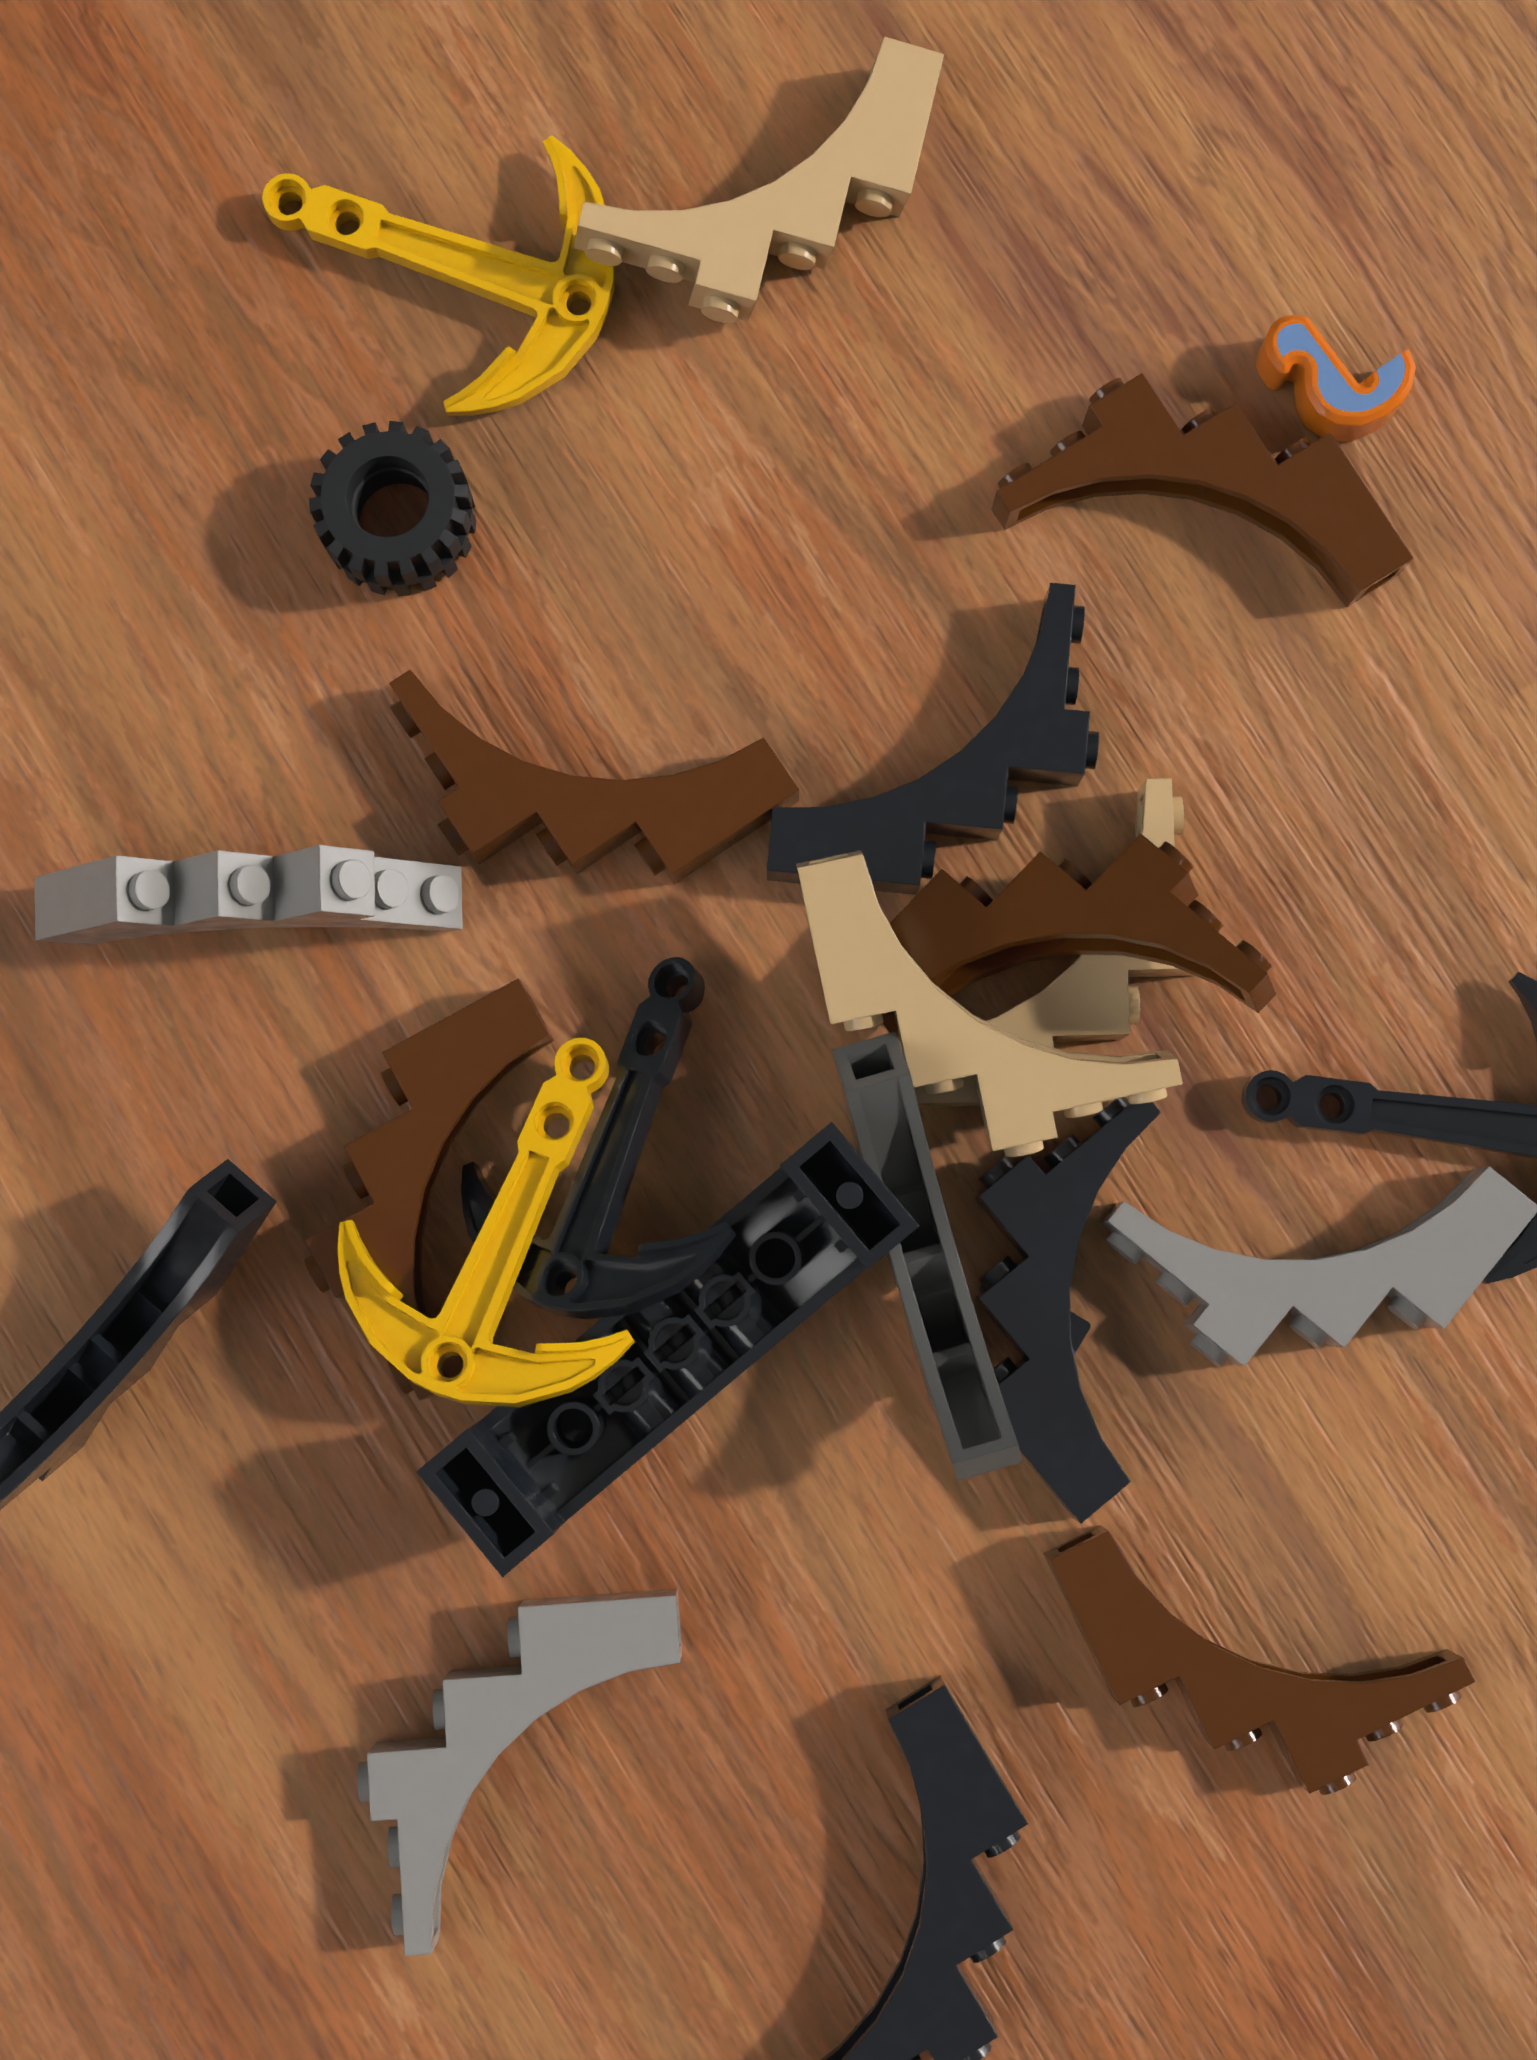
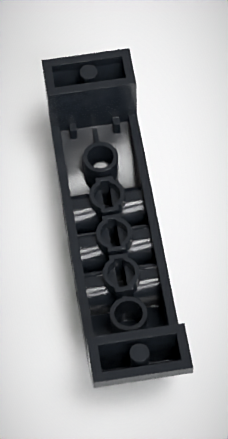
(794, 1248)

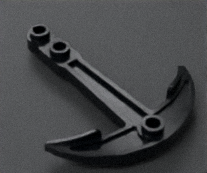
(1441, 1119)
(594, 1203)

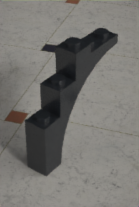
(969, 792)
(1031, 1304)
(131, 1327)
(957, 1913)

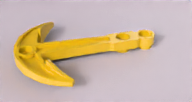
(487, 270)
(478, 1298)

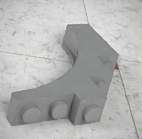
(245, 891)
(1423, 1268)
(429, 1781)

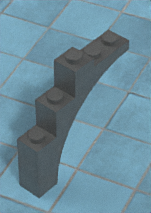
(926, 1262)

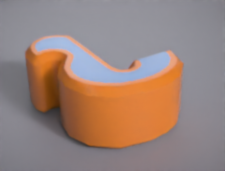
(1324, 389)

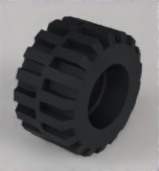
(377, 462)

